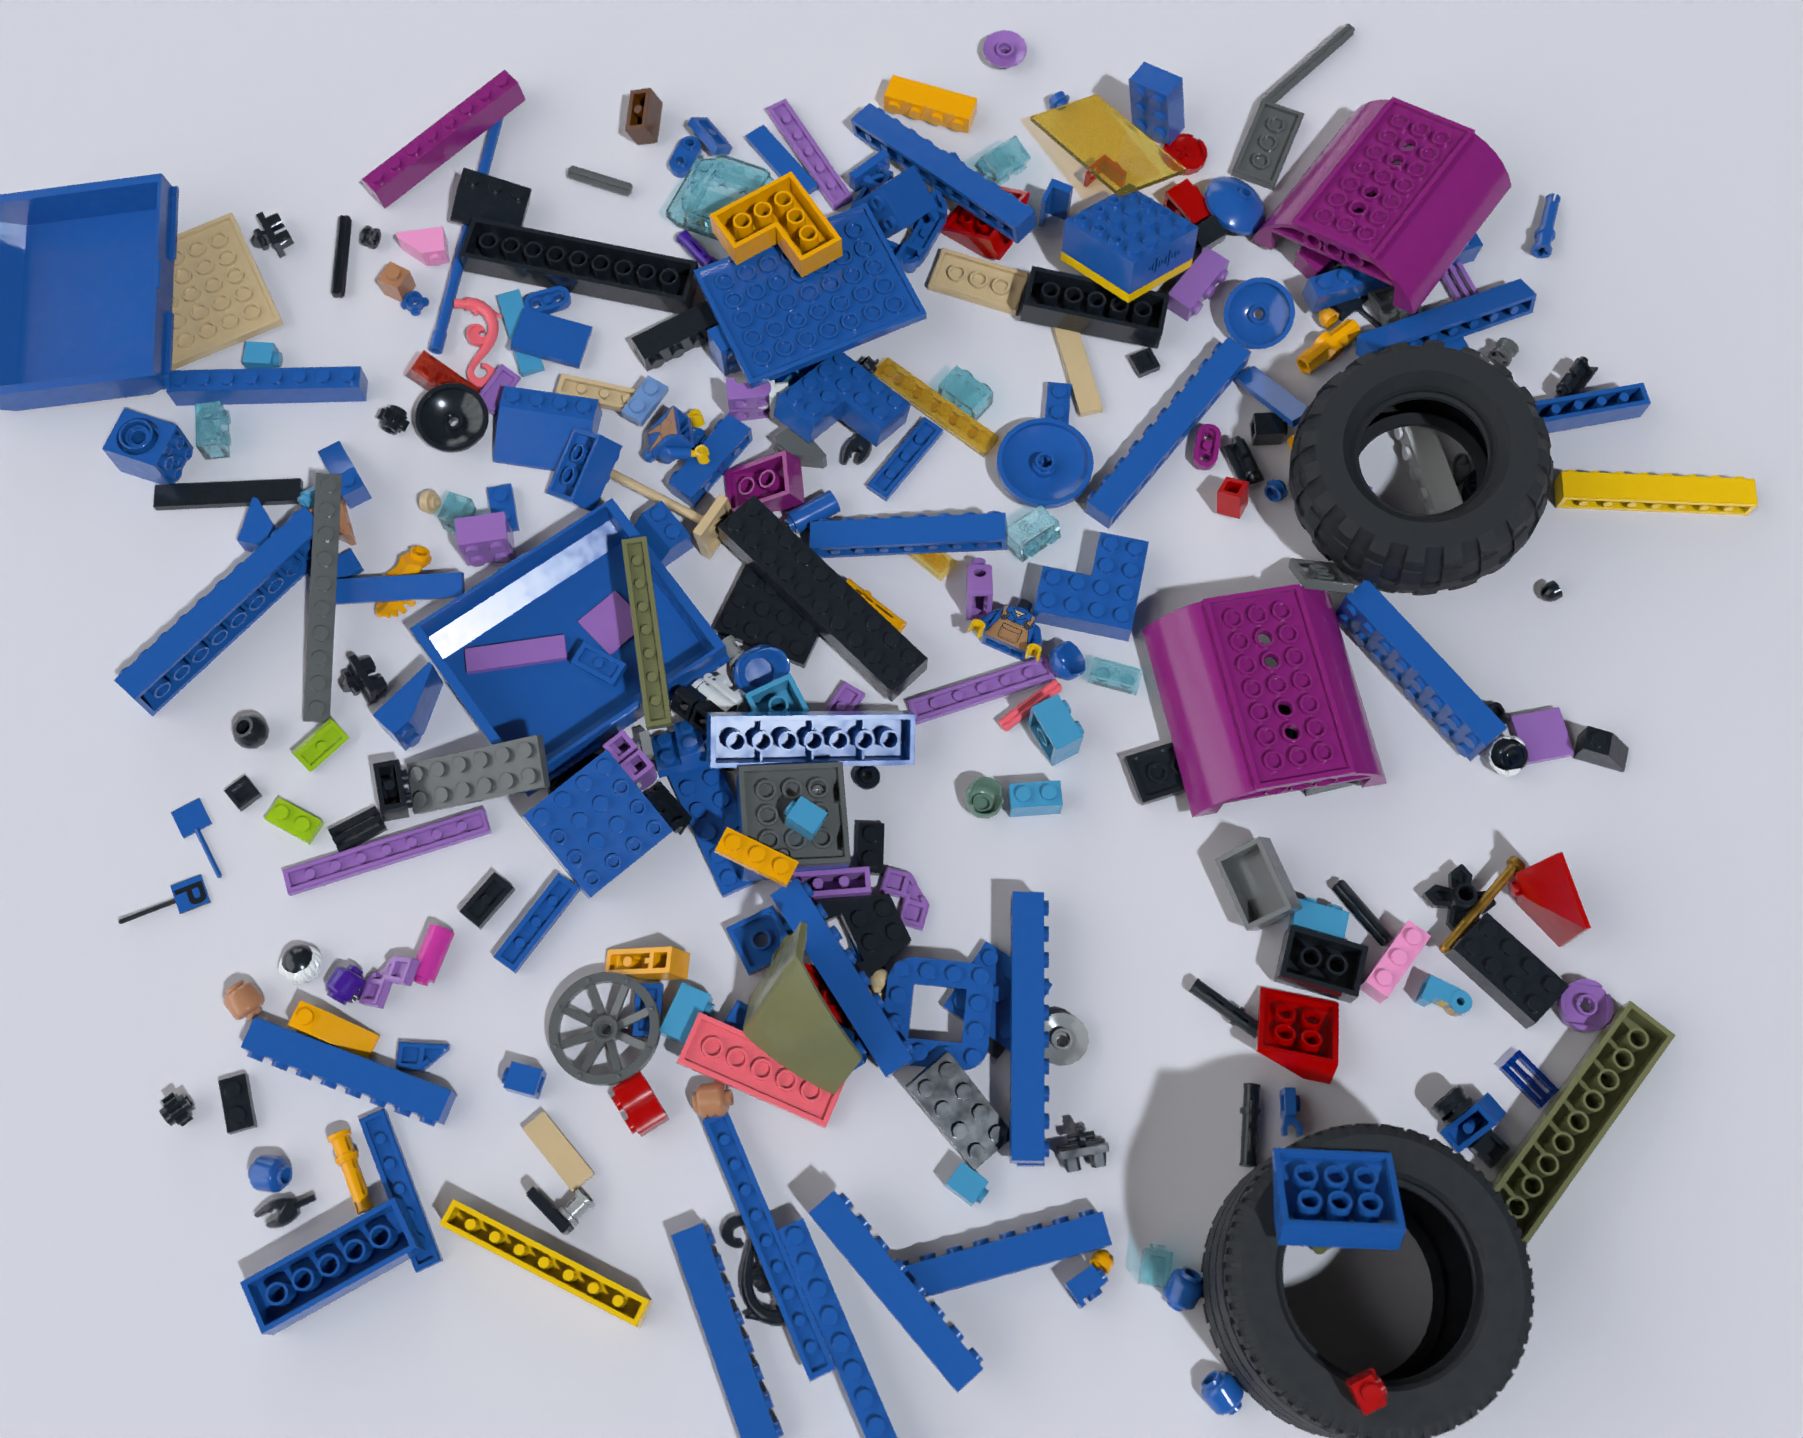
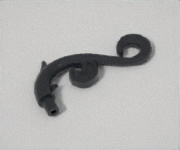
(748, 1275)

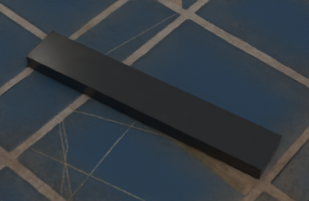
(226, 494)

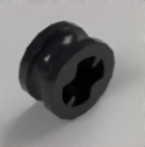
(370, 237)

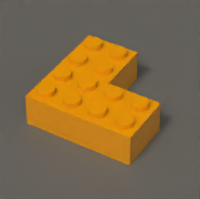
(781, 216)

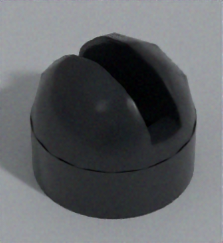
(1551, 591)

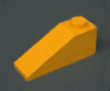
(649, 963)
(333, 1030)

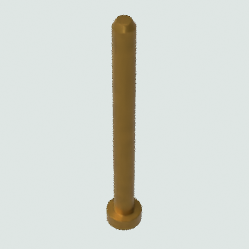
(1514, 865)

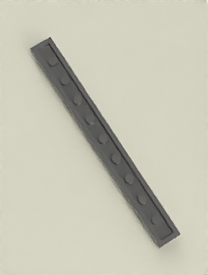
(322, 598)

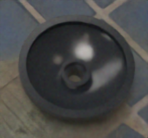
(448, 404)

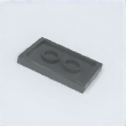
(1321, 575)

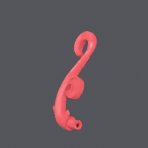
(485, 342)

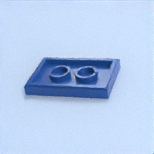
(551, 338)

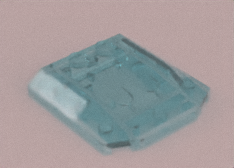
(711, 187)

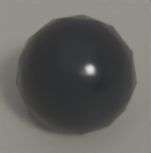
(250, 731)

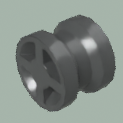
(1504, 351)

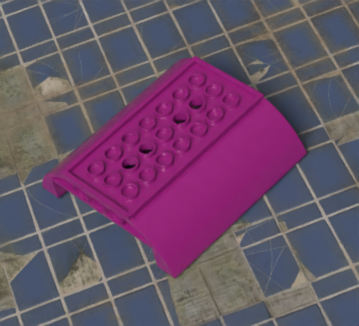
(1421, 207)
(1226, 698)

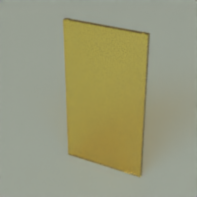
(1108, 145)

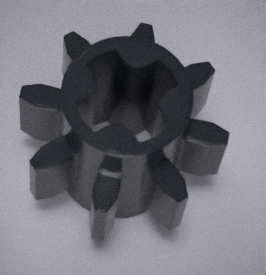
(393, 420)
(177, 1109)

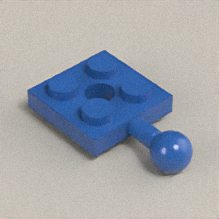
(743, 935)

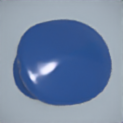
(759, 667)

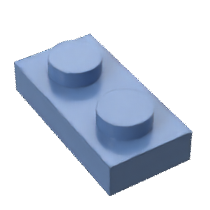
(645, 401)

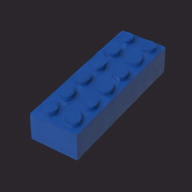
(332, 1266)

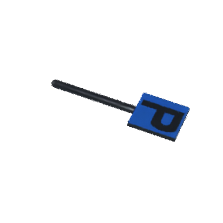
(187, 896)

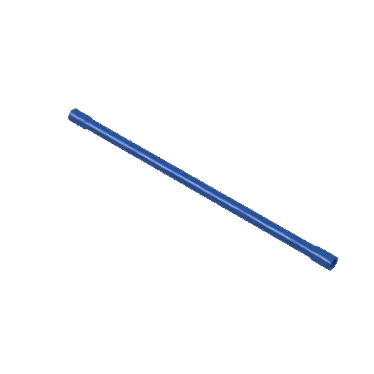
(440, 332)

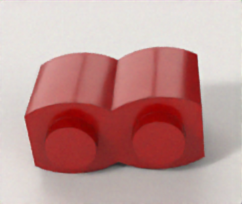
(640, 1104)

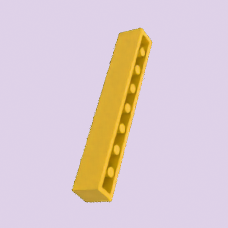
(1655, 493)
(546, 1263)

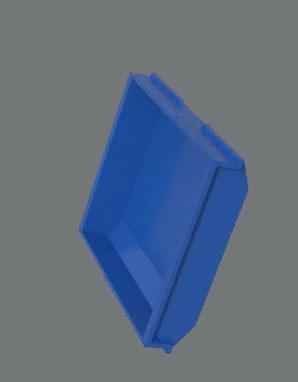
(87, 292)
(546, 597)

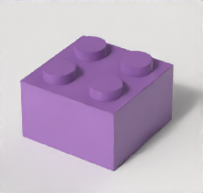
(485, 539)

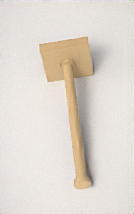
(706, 531)

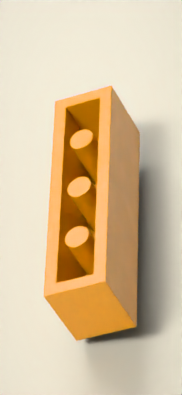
(930, 104)

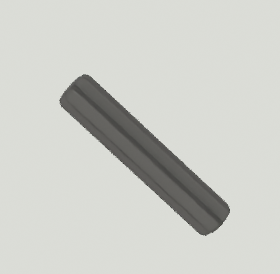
(600, 180)

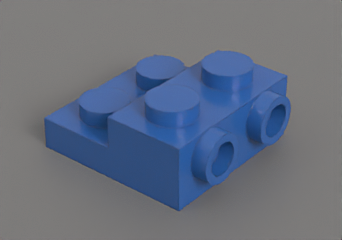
(679, 749)

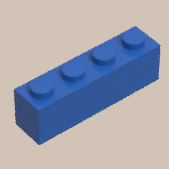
(725, 446)

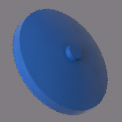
(1044, 463)

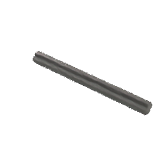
(1309, 64)

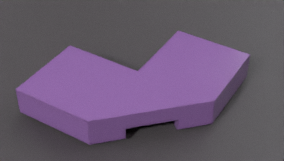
(904, 886)
(398, 971)

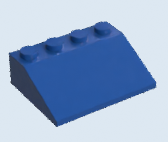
(538, 424)
(1336, 1199)

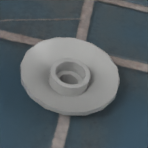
(1073, 1031)

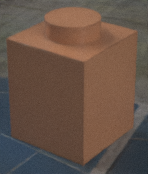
(396, 281)

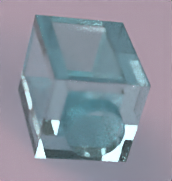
(455, 507)
(1155, 1266)

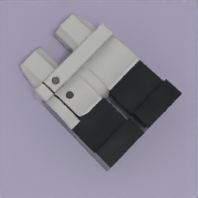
(705, 696)

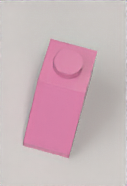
(426, 245)

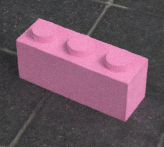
(1394, 961)

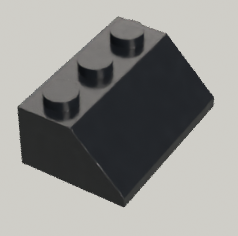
(489, 199)

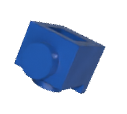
(1086, 1285)

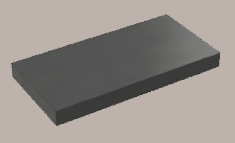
(1267, 144)

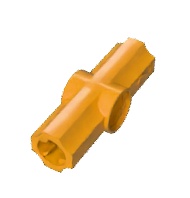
(1328, 346)

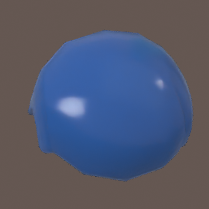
(1067, 661)

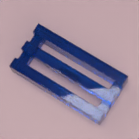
(1511, 1062)

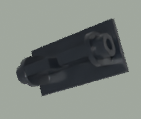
(1577, 379)
(1243, 461)
(669, 808)

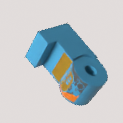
(1443, 994)

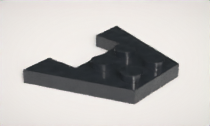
(872, 927)

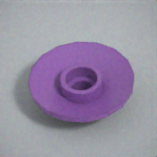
(1005, 42)

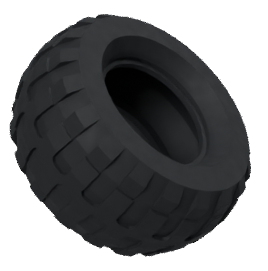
(1438, 391)

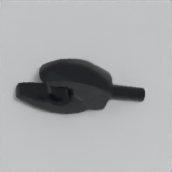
(860, 445)
(287, 1209)

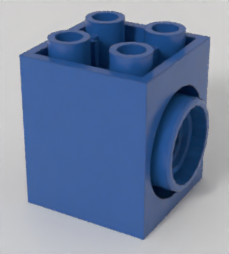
(148, 447)

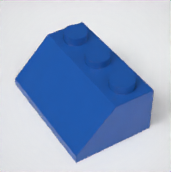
(584, 469)

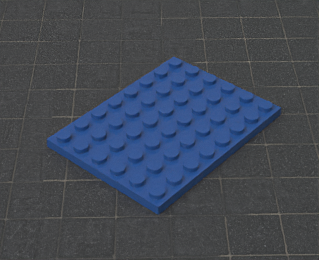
(789, 321)

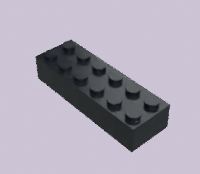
(1088, 308)

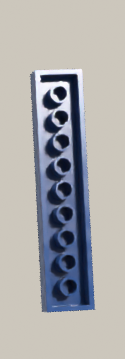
(221, 615)

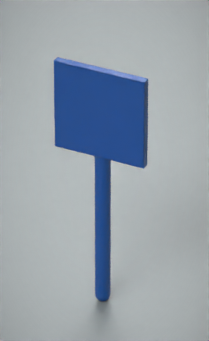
(192, 819)

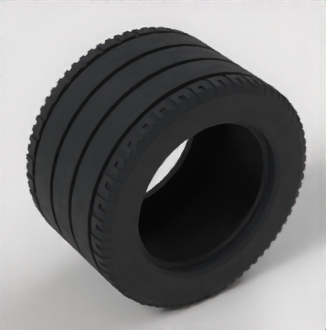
(1477, 1290)

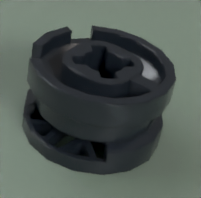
(1452, 1104)

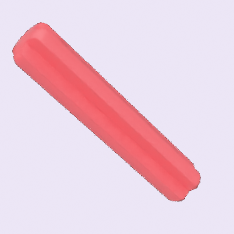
(1023, 710)

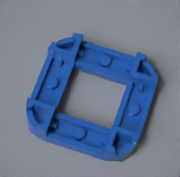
(916, 249)
(943, 974)

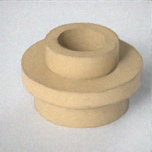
(429, 502)

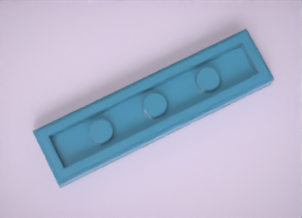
(512, 307)

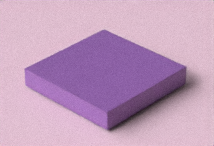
(609, 623)
(1543, 735)

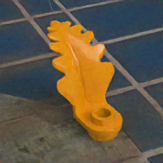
(409, 564)

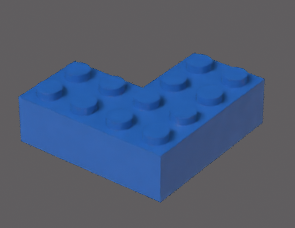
(842, 392)
(1096, 602)

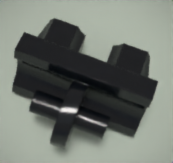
(270, 224)
(358, 680)
(1094, 1148)

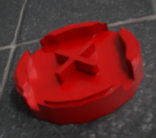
(1188, 152)

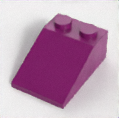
(772, 479)

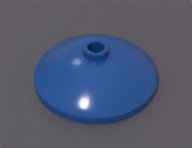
(1235, 205)
(1276, 308)

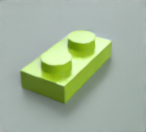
(320, 745)
(294, 821)

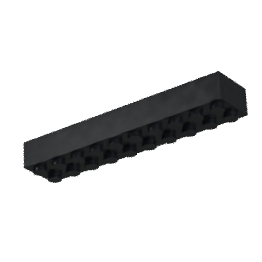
(579, 265)
(823, 598)

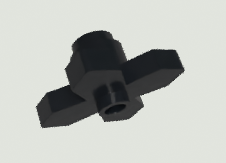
(1457, 897)

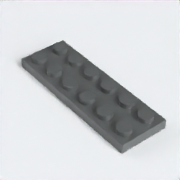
(478, 774)

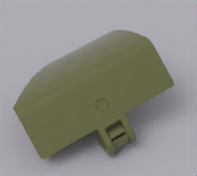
(795, 1024)

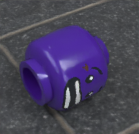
(345, 984)

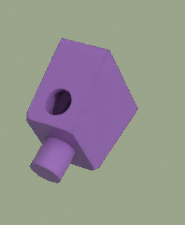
(978, 583)

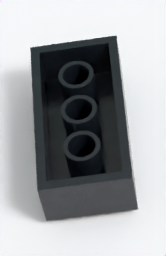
(1507, 971)

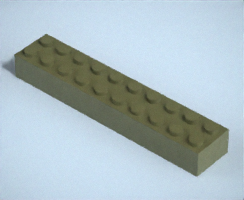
(1580, 1115)

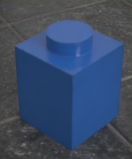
(524, 1080)

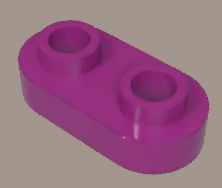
(1205, 448)

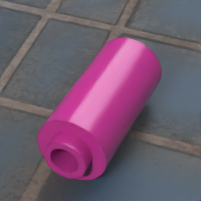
(432, 953)

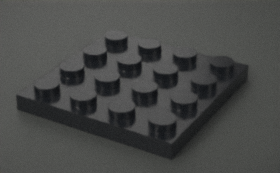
(761, 616)

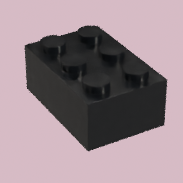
(1321, 964)

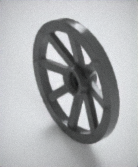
(599, 1026)

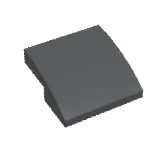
(1383, 307)

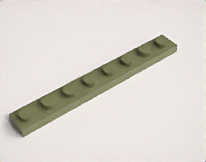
(646, 633)

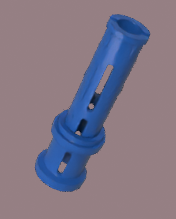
(1545, 233)

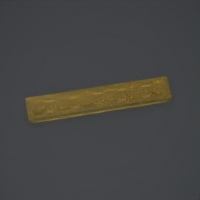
(936, 407)

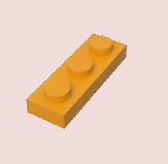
(756, 857)

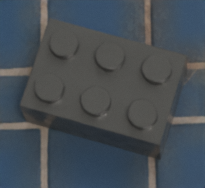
(1258, 884)

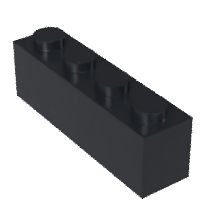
(674, 336)

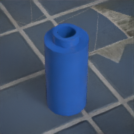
(813, 510)

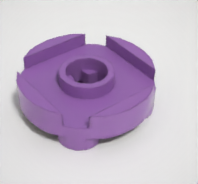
(1594, 1018)

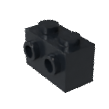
(391, 790)

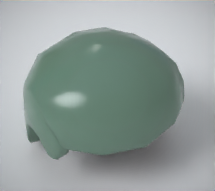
(984, 797)

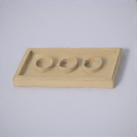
(978, 281)

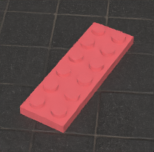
(737, 1062)

